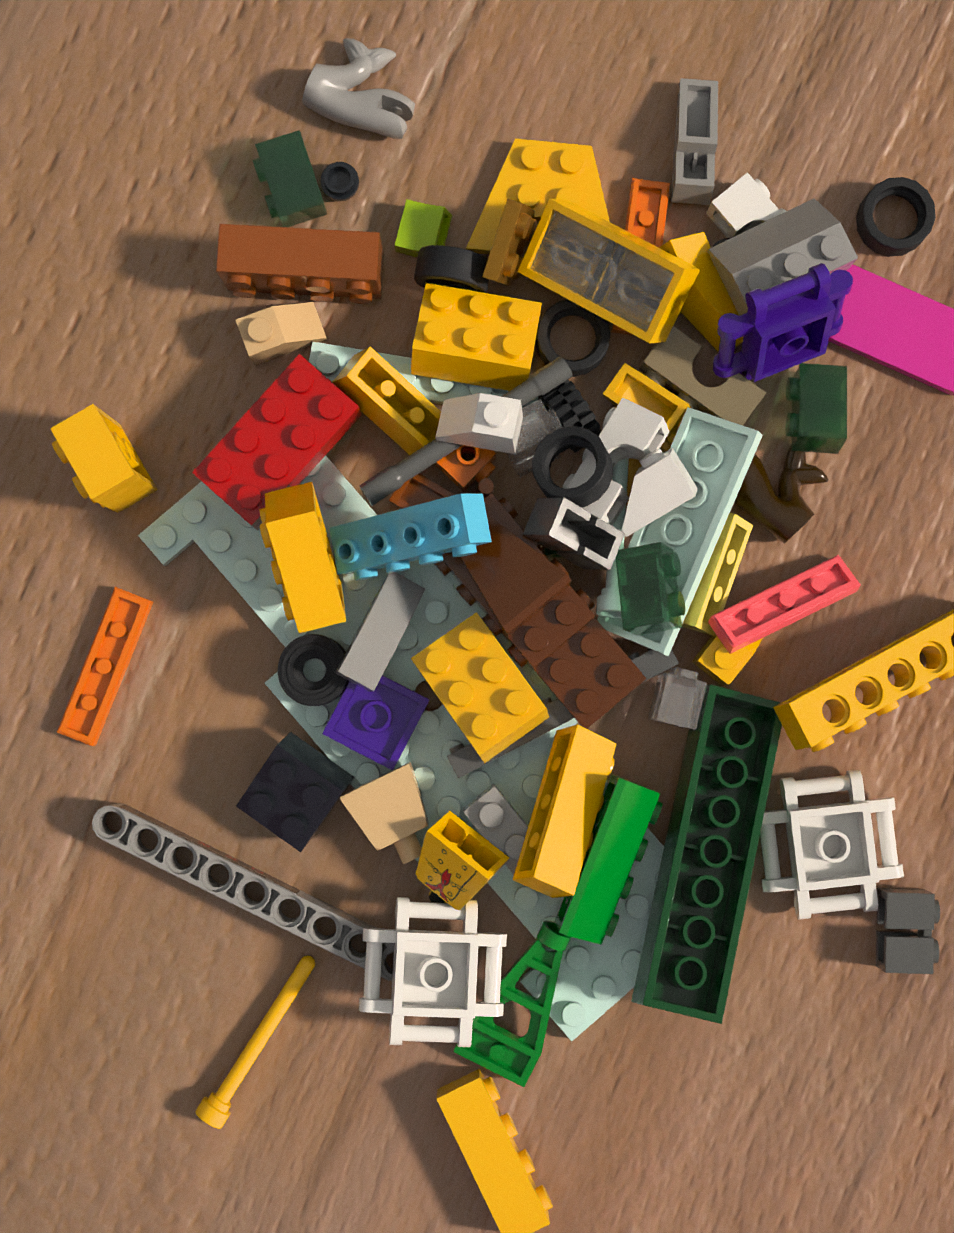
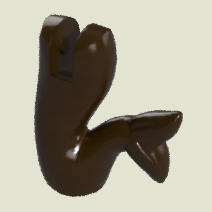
(789, 511)

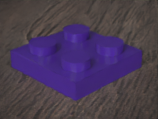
(377, 721)

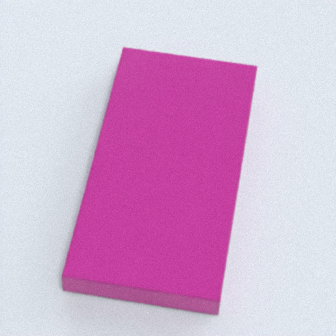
(898, 329)

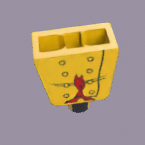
(456, 861)

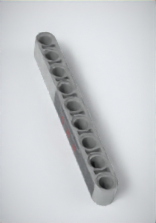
(235, 889)

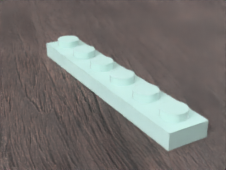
(332, 359)

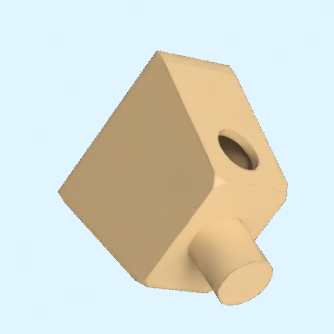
(390, 811)

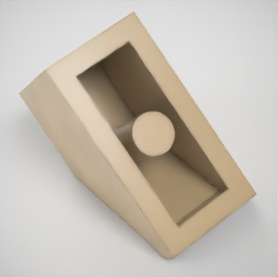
(280, 330)

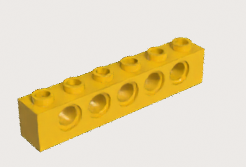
(803, 714)

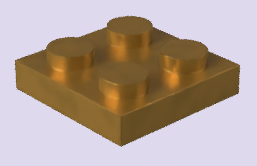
(505, 255)

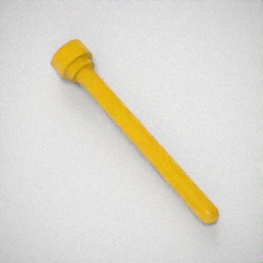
(215, 1108)

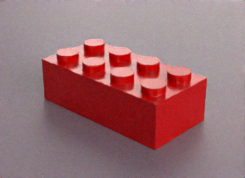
(278, 439)

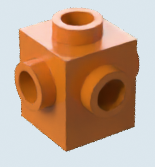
(465, 472)

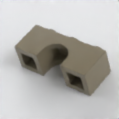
(671, 367)

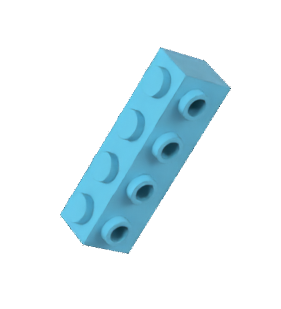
(411, 534)

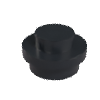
(339, 181)

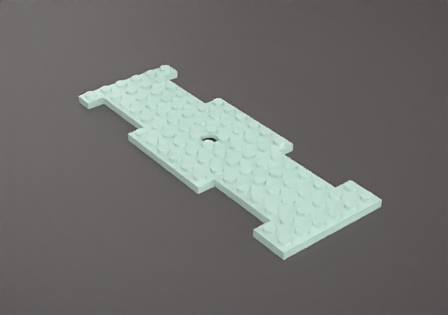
(590, 973)

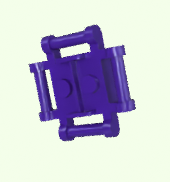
(783, 324)

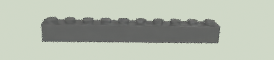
(466, 759)

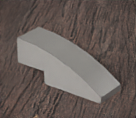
(695, 142)
(380, 631)

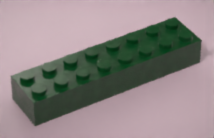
(709, 856)

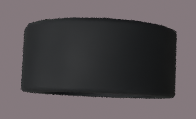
(915, 195)
(451, 268)
(568, 308)
(557, 443)

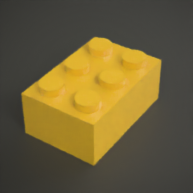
(474, 337)
(102, 459)
(302, 557)
(480, 687)

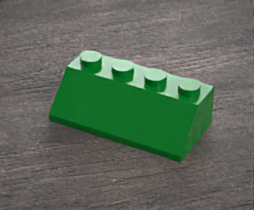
(607, 863)

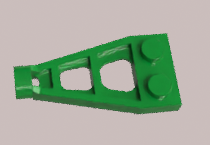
(501, 1049)

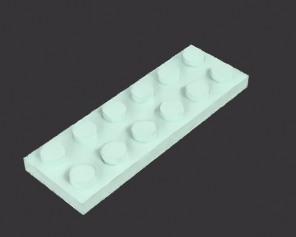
(717, 461)

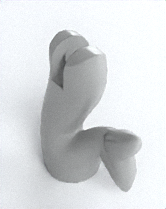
(371, 109)

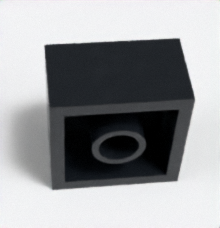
(295, 791)

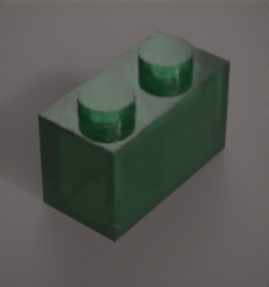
(290, 178)
(818, 408)
(649, 588)

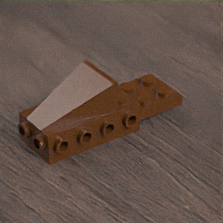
(543, 617)

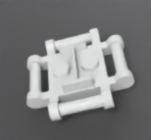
(830, 845)
(433, 973)

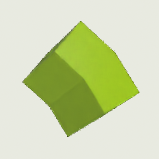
(421, 227)

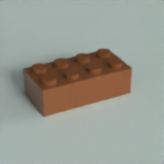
(300, 262)

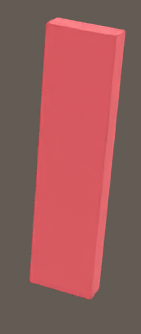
(783, 604)

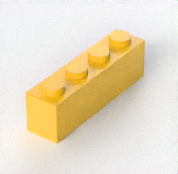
(565, 812)
(493, 1155)

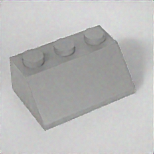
(781, 251)

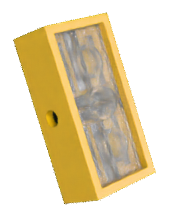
(608, 270)

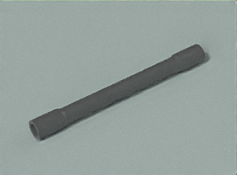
(395, 476)

